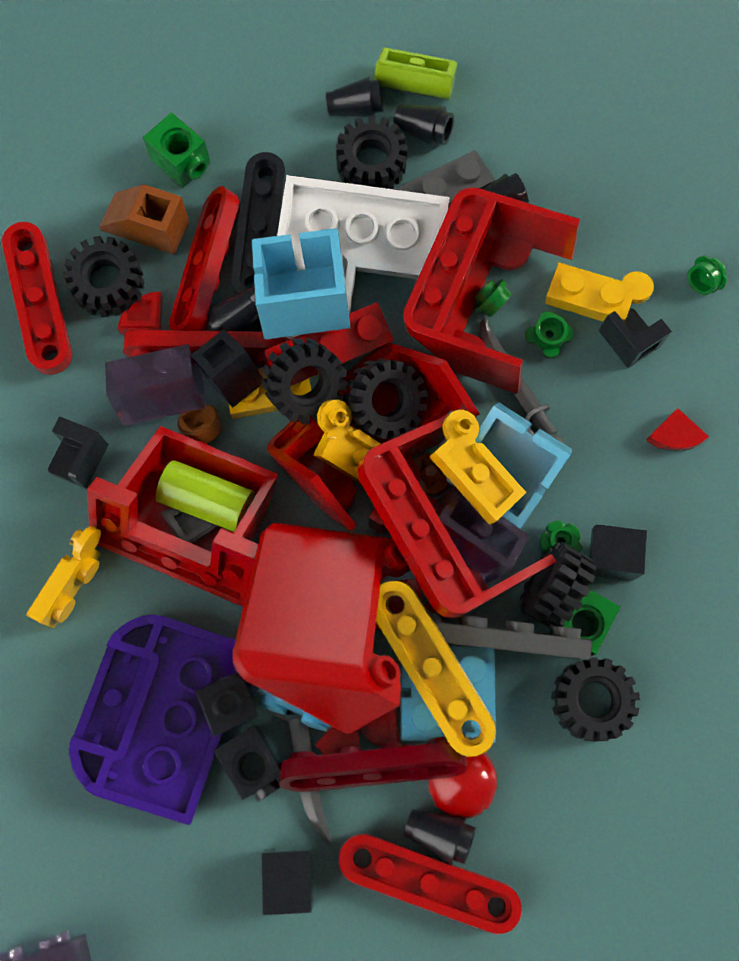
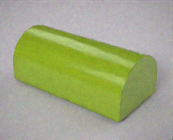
(415, 73)
(203, 495)

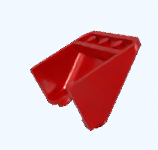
(314, 623)

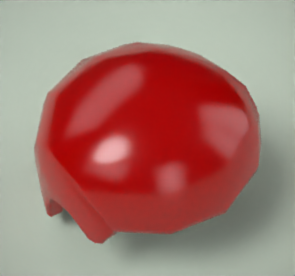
(467, 793)

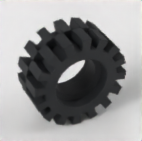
(371, 136)
(98, 256)
(285, 367)
(408, 403)
(558, 588)
(622, 700)

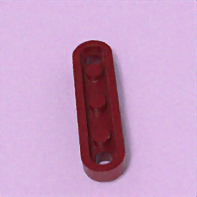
(356, 768)

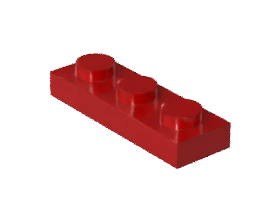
(366, 333)

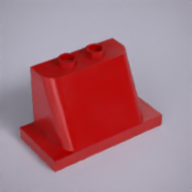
(137, 530)

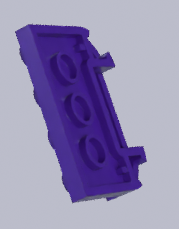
(142, 723)

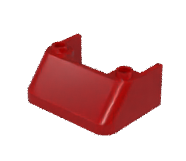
(476, 234)
(297, 442)
(395, 491)

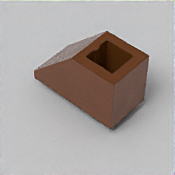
(147, 217)

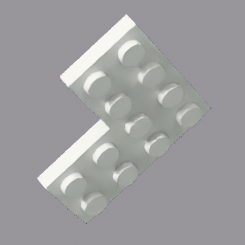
(376, 226)

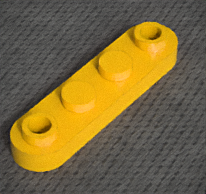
(434, 670)

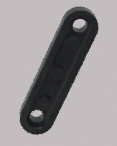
(258, 213)

